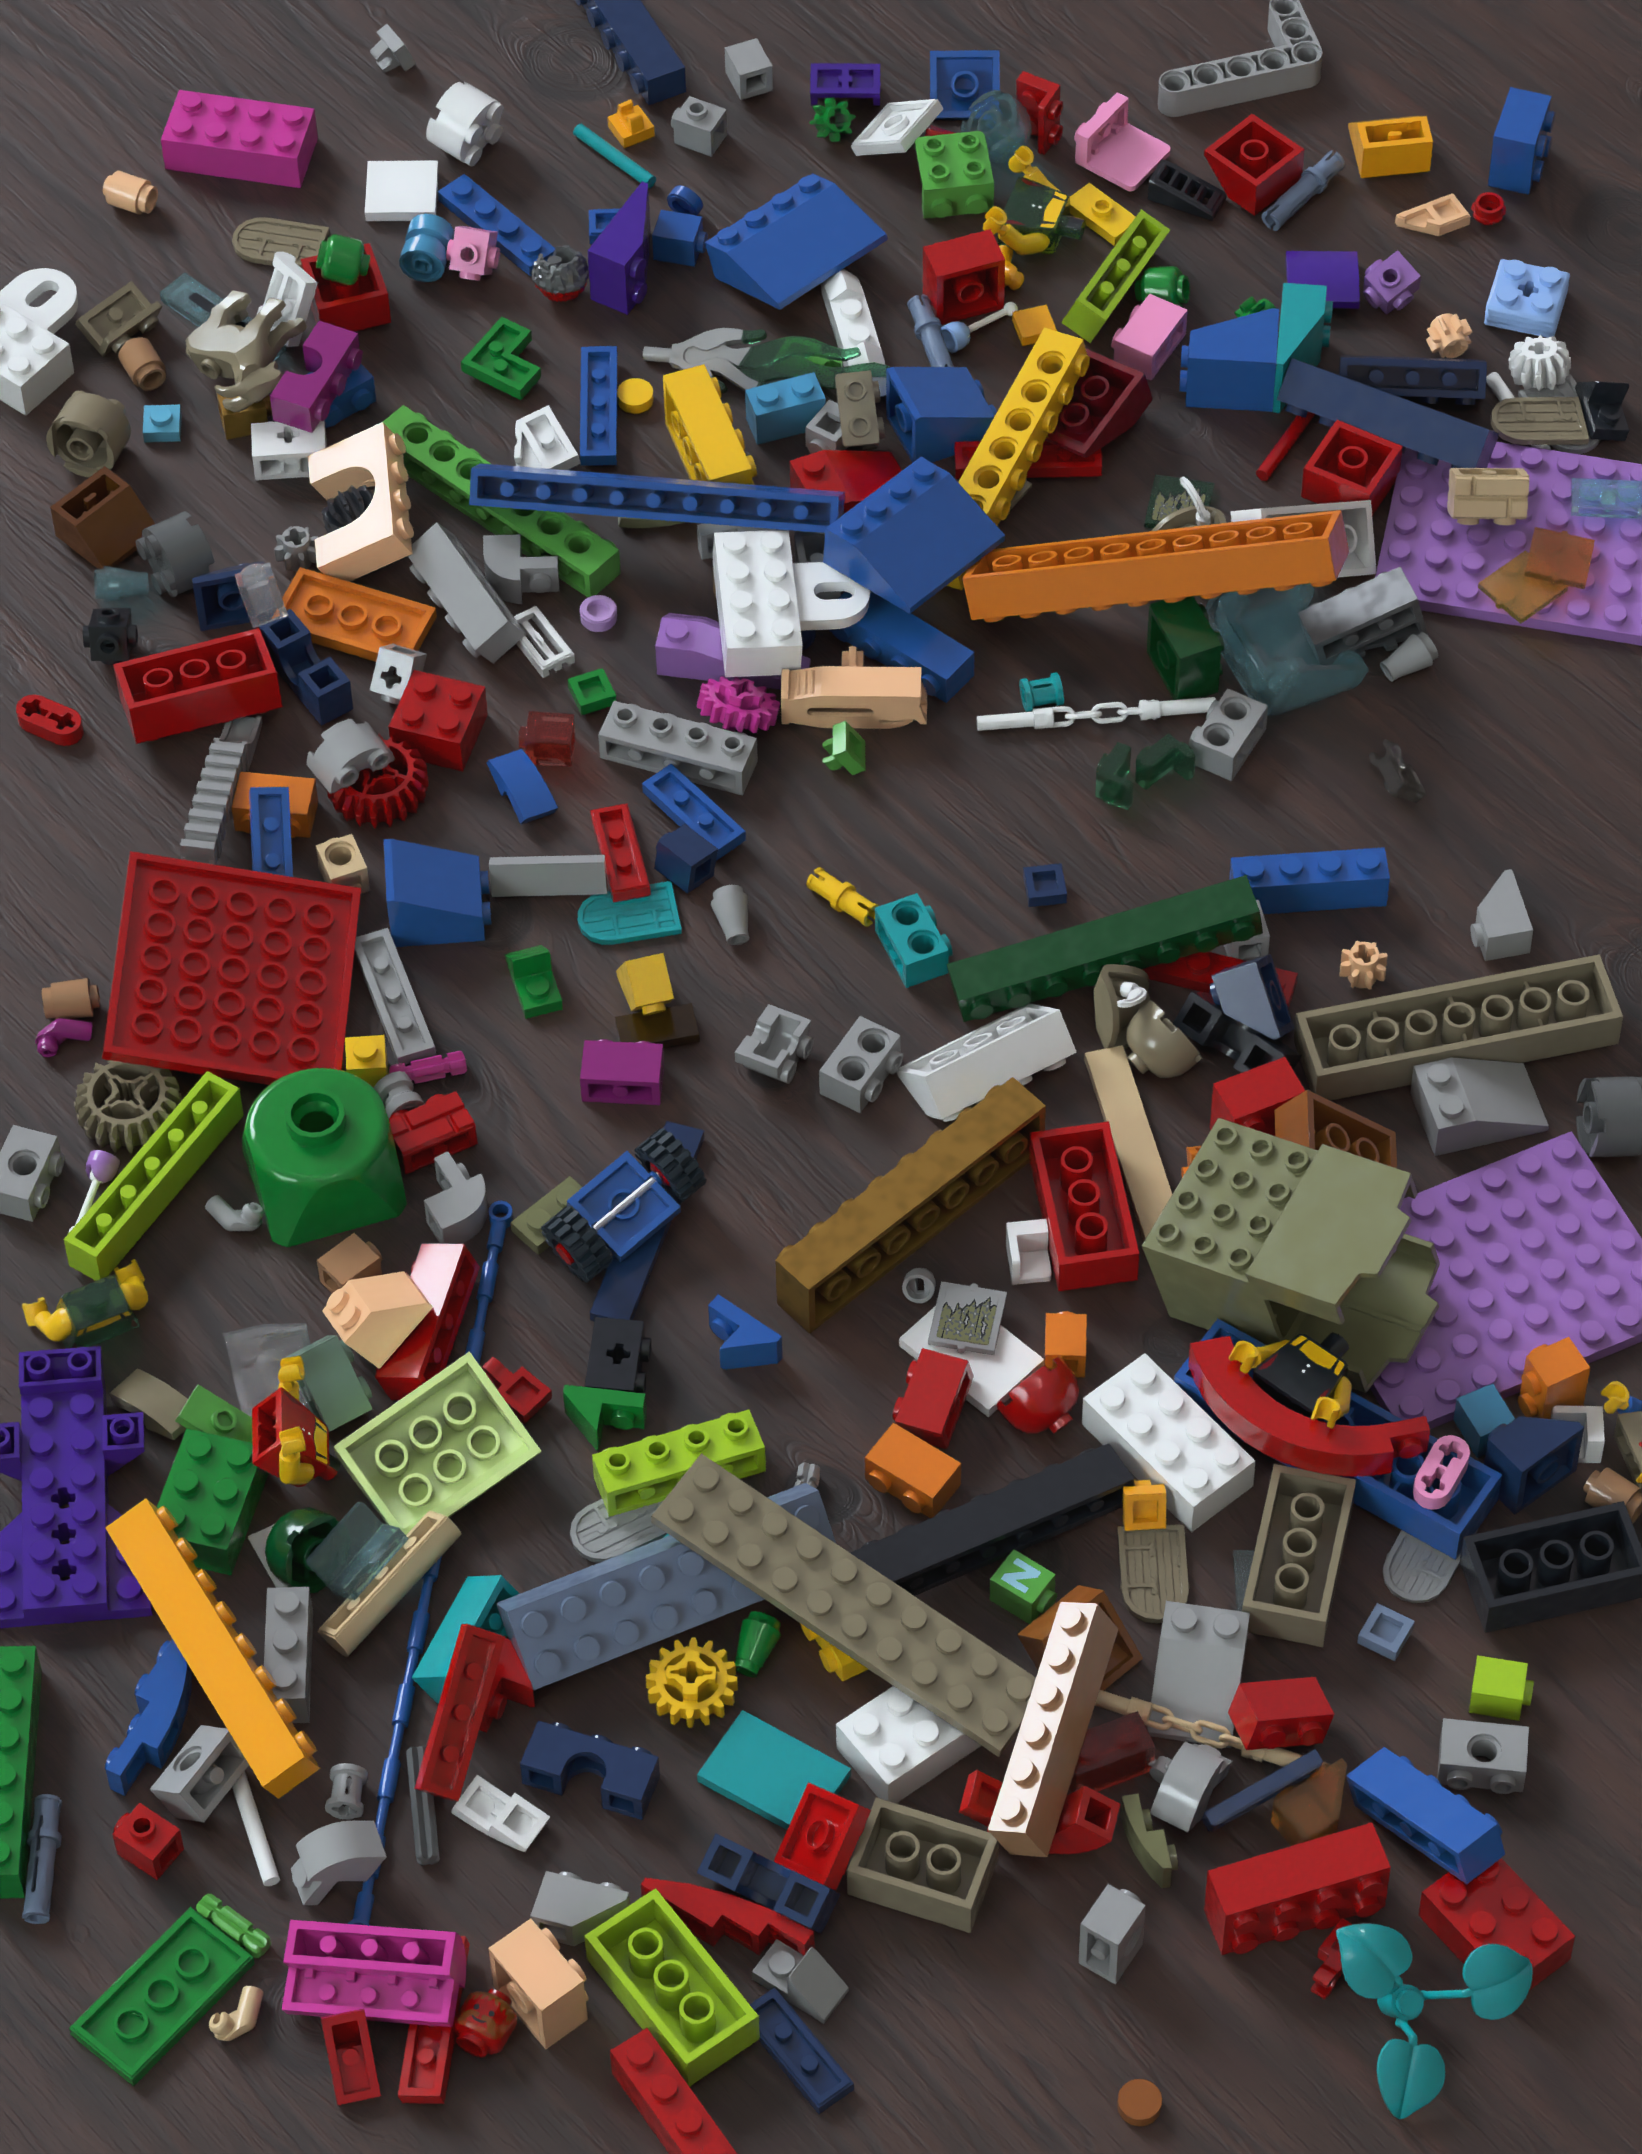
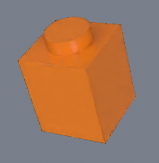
(1066, 1338)

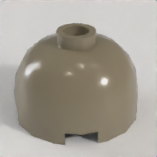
(1159, 1044)

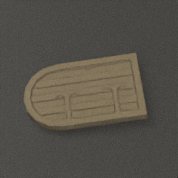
(262, 237)
(1540, 421)
(1152, 1570)

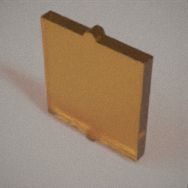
(1559, 558)

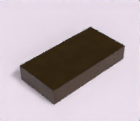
(671, 1027)

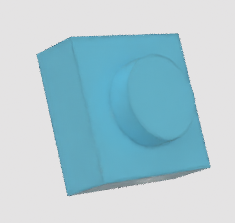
(162, 423)

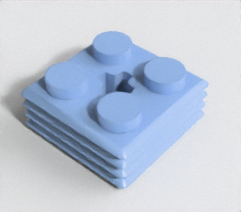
(1527, 298)

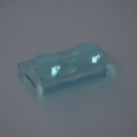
(1606, 498)

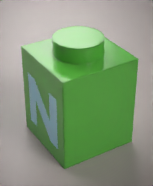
(1023, 1587)

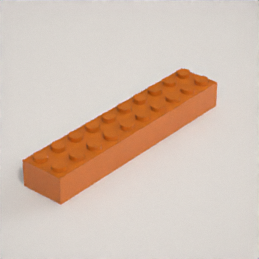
(1157, 566)

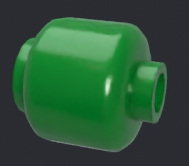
(342, 259)
(1164, 283)

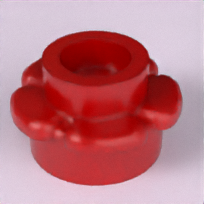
(1488, 208)

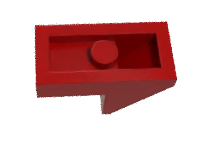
(508, 1683)
(350, 2056)

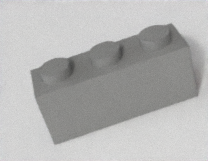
(290, 1646)

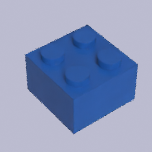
(1521, 141)

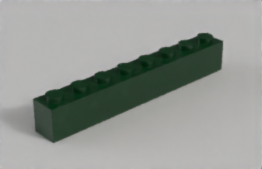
(1077, 954)

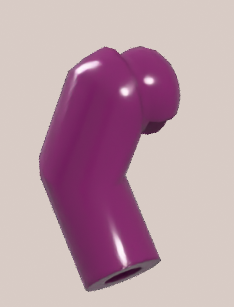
(60, 1030)

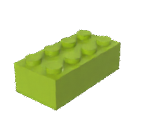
(672, 1986)

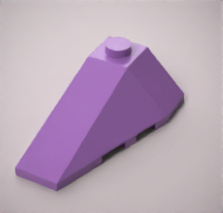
(693, 650)

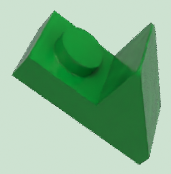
(534, 981)
(597, 1407)

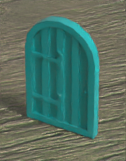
(630, 919)

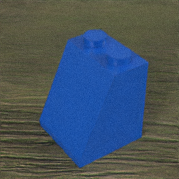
(1232, 363)
(935, 409)
(434, 895)

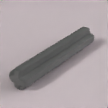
(422, 1812)

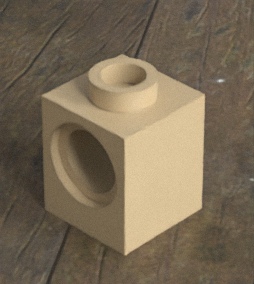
(343, 863)

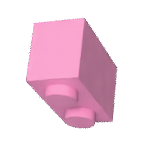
(1150, 335)

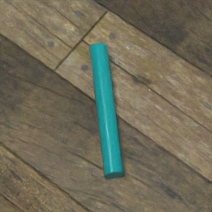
(613, 155)

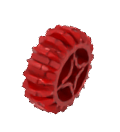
(384, 792)

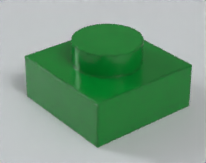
(591, 691)

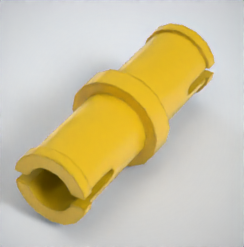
(842, 896)

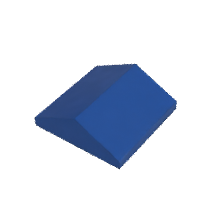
(961, 78)

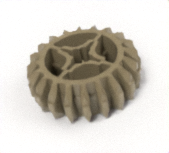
(125, 1115)

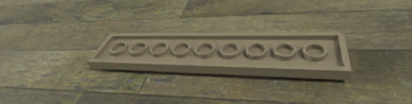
(847, 1603)

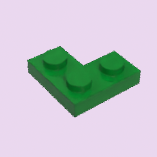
(497, 360)

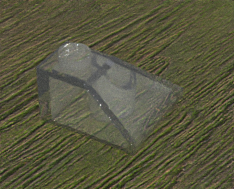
(256, 1358)

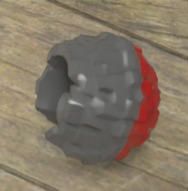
(563, 274)

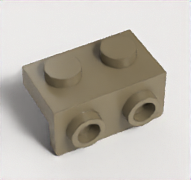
(118, 319)
(858, 411)

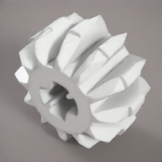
(1539, 363)

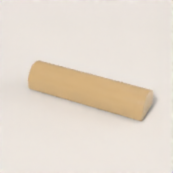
(358, 1617)

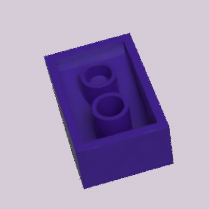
(622, 254)

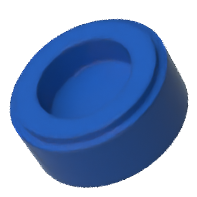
(684, 201)

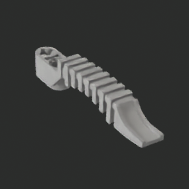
(217, 788)

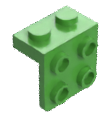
(955, 174)

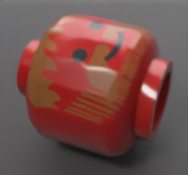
(485, 2023)

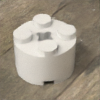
(465, 122)

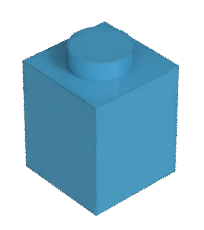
(1479, 1415)

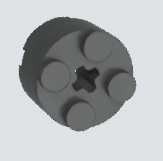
(175, 553)
(1610, 1116)

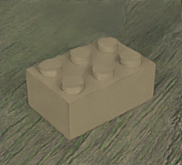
(922, 1865)

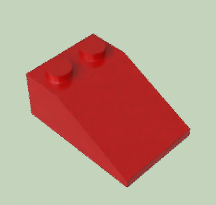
(844, 471)

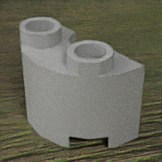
(346, 752)
(776, 1044)

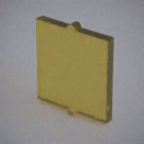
(1517, 593)

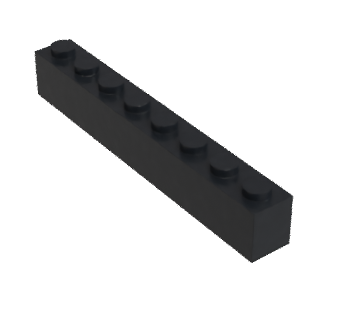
(1001, 1521)

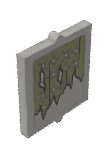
(967, 1318)

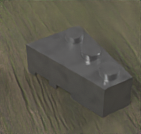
(1363, 618)

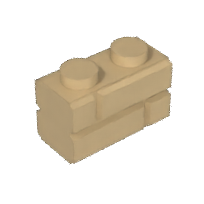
(1488, 495)

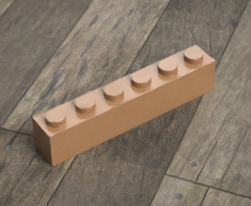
(1053, 1729)

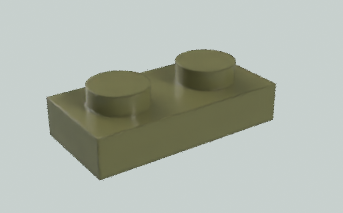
(529, 1223)

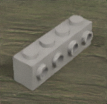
(464, 593)
(696, 749)

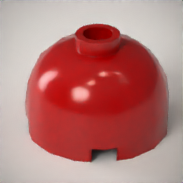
(1043, 1400)

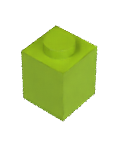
(1500, 1688)

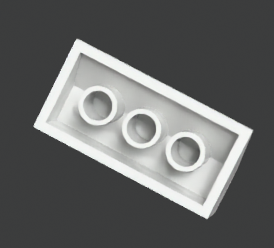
(1357, 523)
(988, 1057)

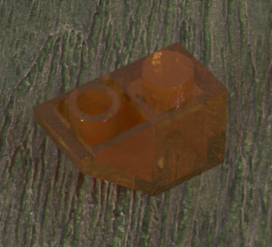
(1312, 1807)

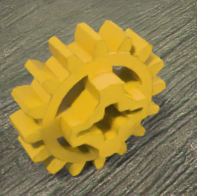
(674, 1694)

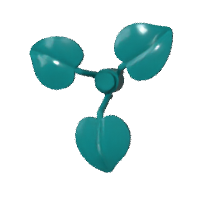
(1371, 1965)

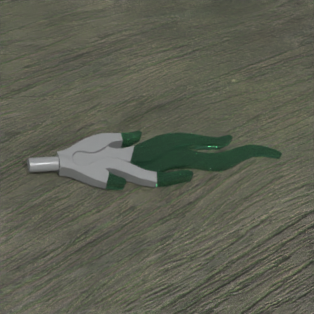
(760, 363)

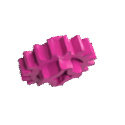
(738, 704)

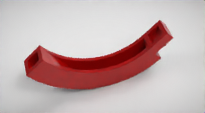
(1293, 1436)

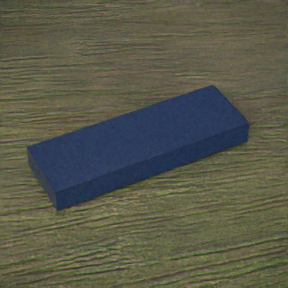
(1261, 1791)
(800, 2052)

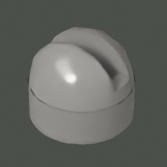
(910, 1285)

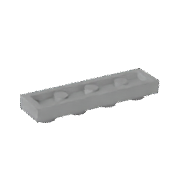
(393, 997)

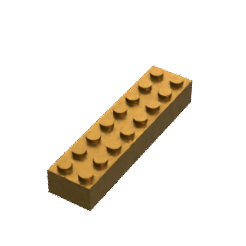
(908, 1205)

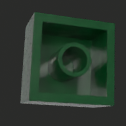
(1184, 648)

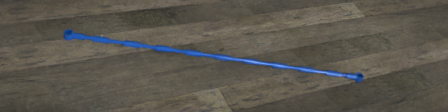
(421, 1617)

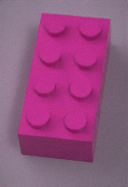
(239, 138)

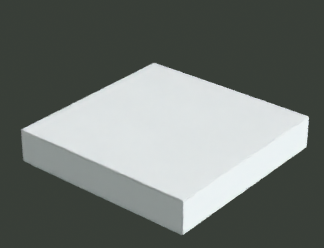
(896, 127)
(401, 190)

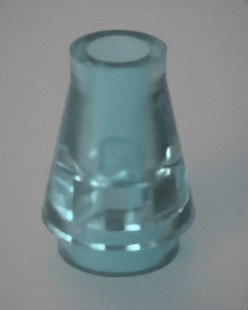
(119, 583)

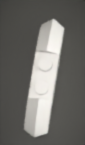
(852, 320)

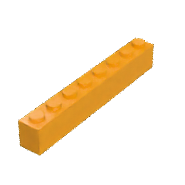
(213, 1648)

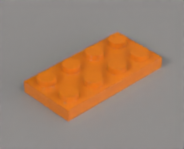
(356, 616)

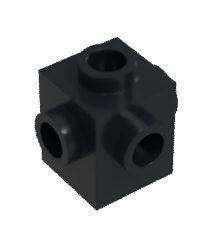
(110, 635)

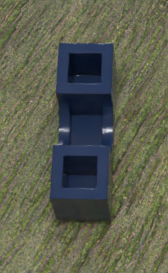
(315, 682)
(560, 1753)
(768, 1883)

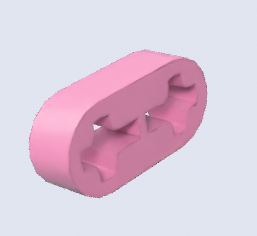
(1434, 1468)

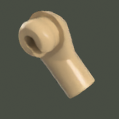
(232, 2025)

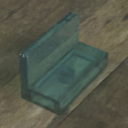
(355, 1552)

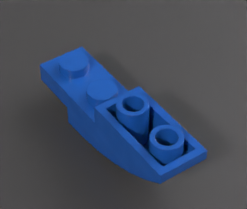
(153, 1732)

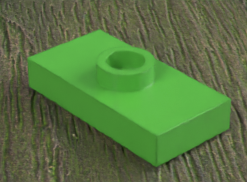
(215, 1416)

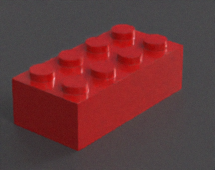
(198, 685)
(1084, 1206)
(1297, 1889)

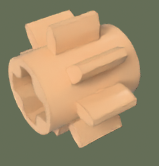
(1449, 335)
(1363, 964)

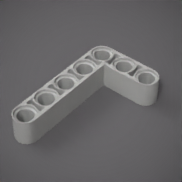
(1287, 67)

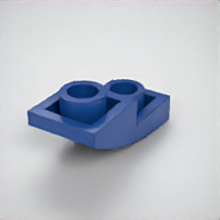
(523, 785)

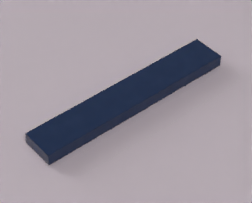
(627, 1280)

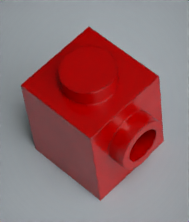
(147, 1840)

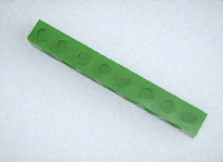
(445, 469)

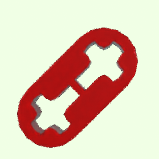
(47, 723)

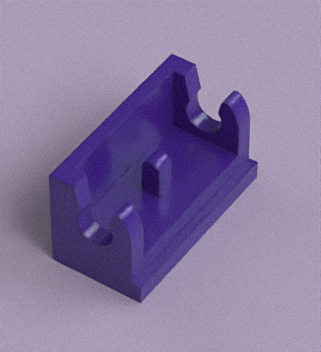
(845, 81)

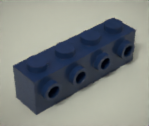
(1419, 377)

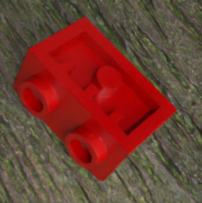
(1043, 106)

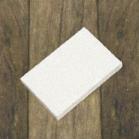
(993, 1374)

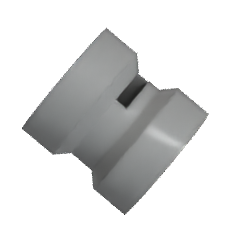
(397, 1093)

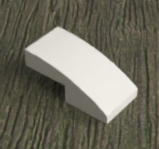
(500, 1816)

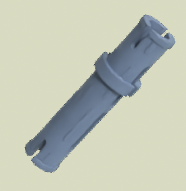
(1312, 182)
(928, 331)
(43, 1843)

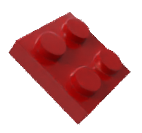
(822, 1836)

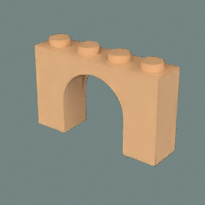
(384, 528)

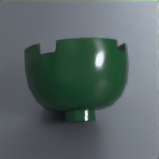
(293, 1541)

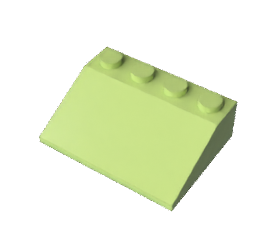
(437, 1447)

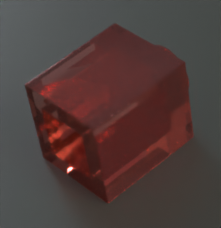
(549, 738)

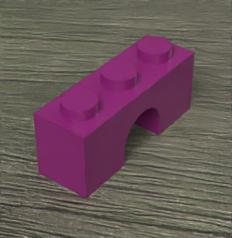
(306, 399)

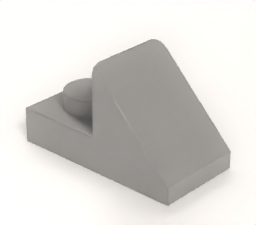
(801, 1979)

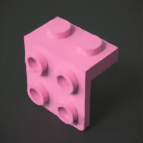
(1116, 148)

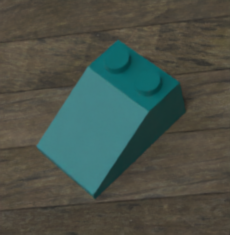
(1301, 329)

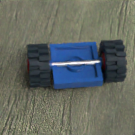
(624, 1205)

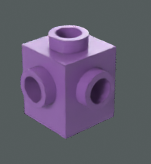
(1391, 283)

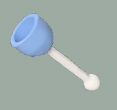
(957, 333)

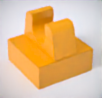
(630, 124)
(1144, 1506)

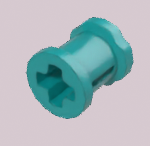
(1041, 692)

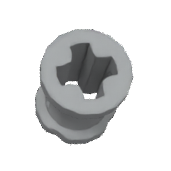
(354, 1807)

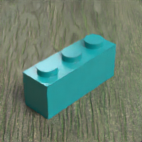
(473, 1606)

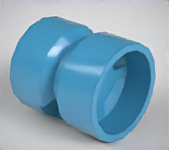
(426, 247)

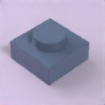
(1386, 1632)

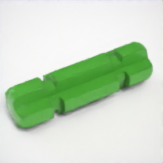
(234, 1925)

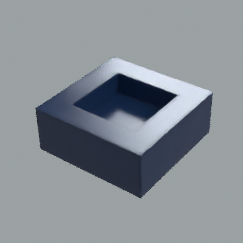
(1045, 885)

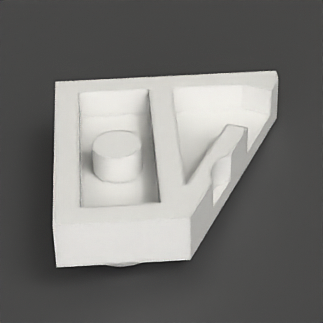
(543, 442)

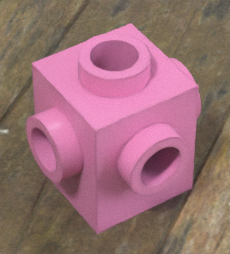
(483, 245)

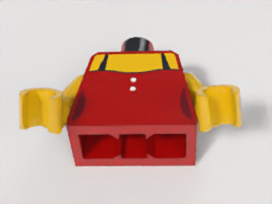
(289, 1436)

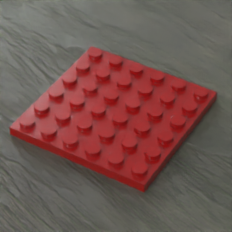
(230, 970)

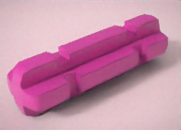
(433, 1067)

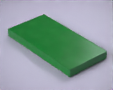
(161, 1996)

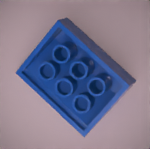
(793, 242)
(911, 536)

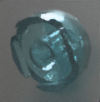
(1003, 123)

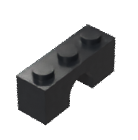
(1211, 1027)

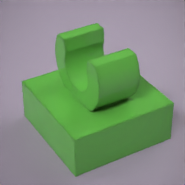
(846, 749)

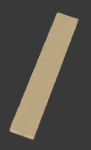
(1131, 1134)

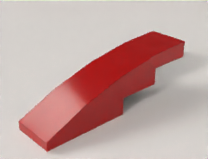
(716, 1913)

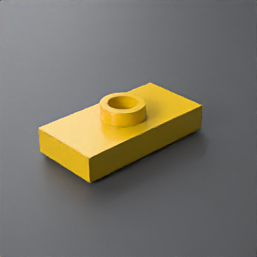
(1101, 213)

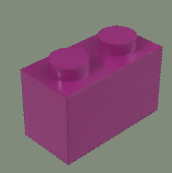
(622, 1072)

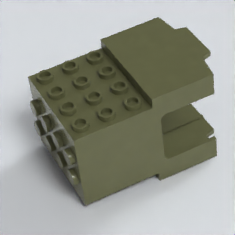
(1294, 1247)

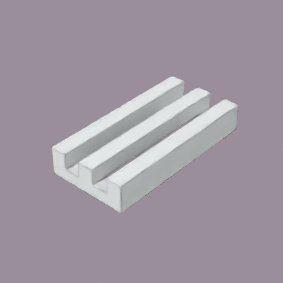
(552, 661)

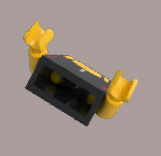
(1301, 1374)

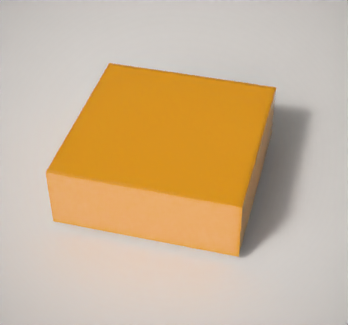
(1031, 322)

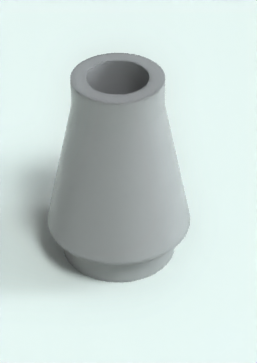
(1411, 656)
(731, 910)

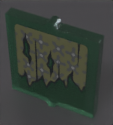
(1170, 496)

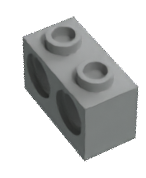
(1228, 734)
(855, 1061)

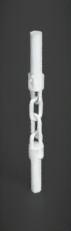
(1044, 717)

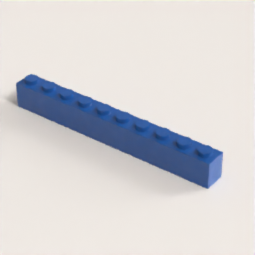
(655, 498)

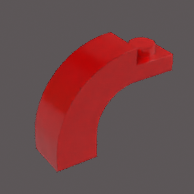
(1083, 1826)

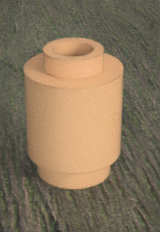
(130, 192)

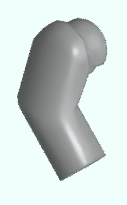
(235, 1220)

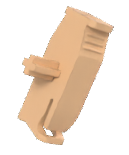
(853, 694)

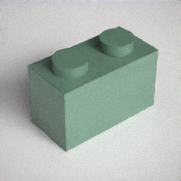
(331, 1383)

